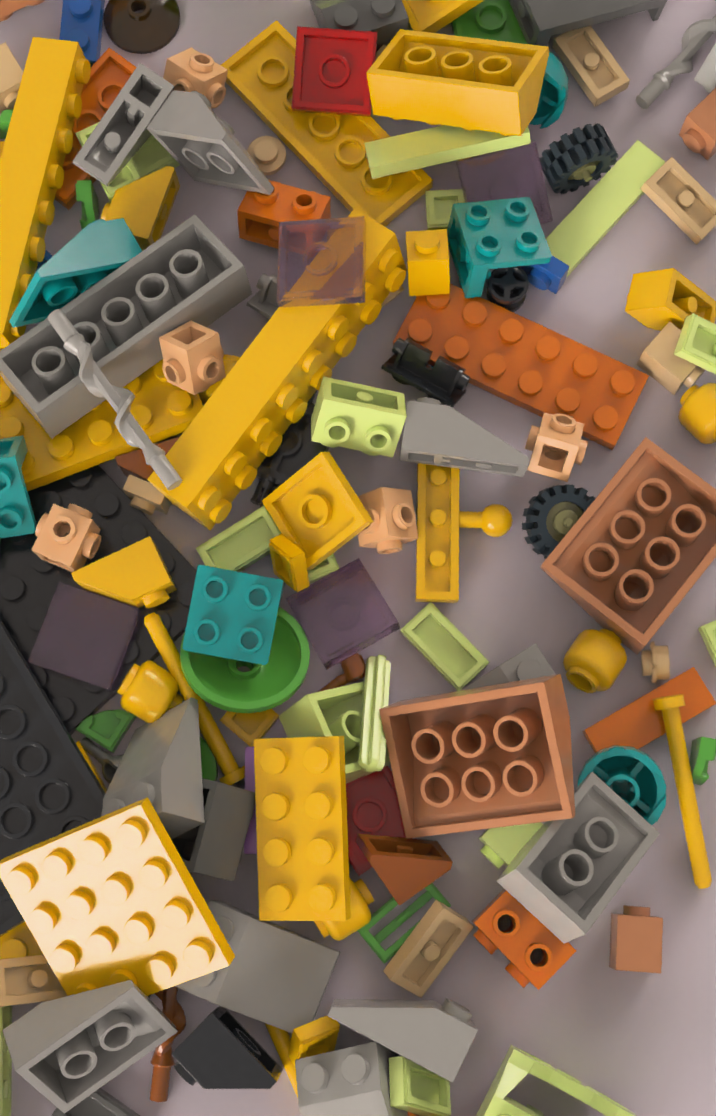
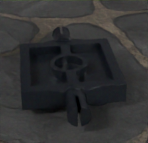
(290, 457)

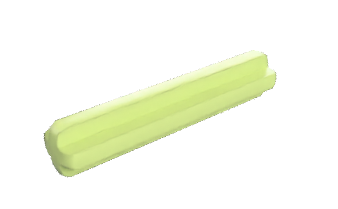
(375, 697)

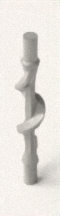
(692, 41)
(118, 397)

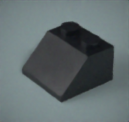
(225, 1056)

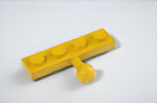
(438, 531)

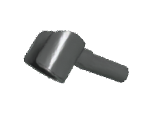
(108, 763)

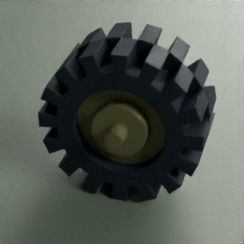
(578, 158)
(553, 515)

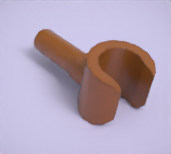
(353, 671)

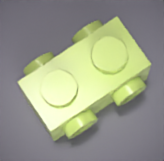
(358, 417)

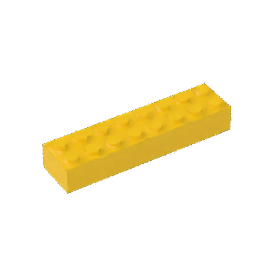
(272, 388)

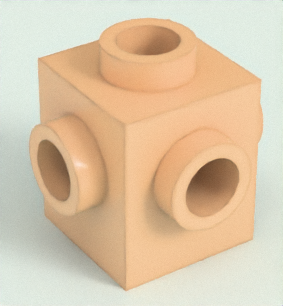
(198, 73)
(192, 357)
(556, 446)
(392, 517)
(67, 537)

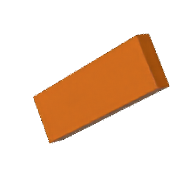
(641, 723)

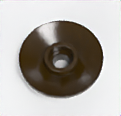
(141, 31)

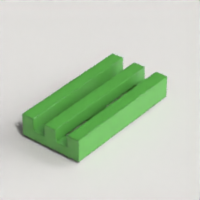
(374, 941)

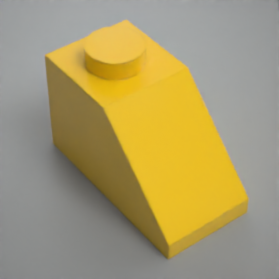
(145, 205)
(427, 262)
(667, 297)
(129, 576)

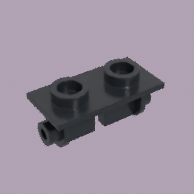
(410, 367)

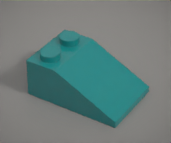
(76, 268)

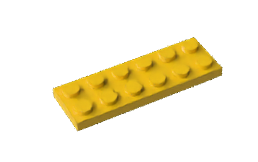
(324, 142)

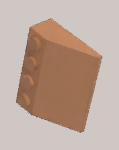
(638, 545)
(482, 757)

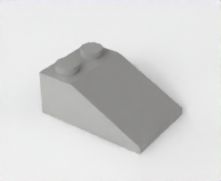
(205, 144)
(166, 768)
(579, 862)
(274, 971)
(419, 1030)
(85, 1040)
(346, 1082)

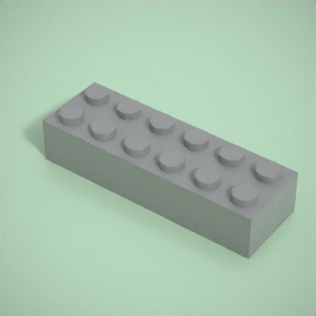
(121, 318)

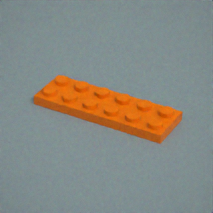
(526, 362)

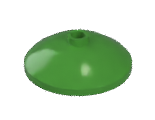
(264, 685)

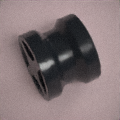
(508, 280)

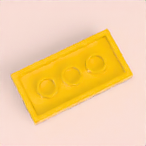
(302, 829)

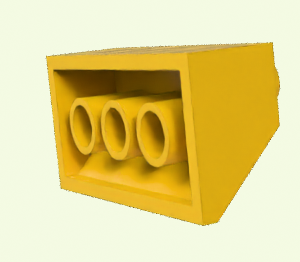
(458, 81)

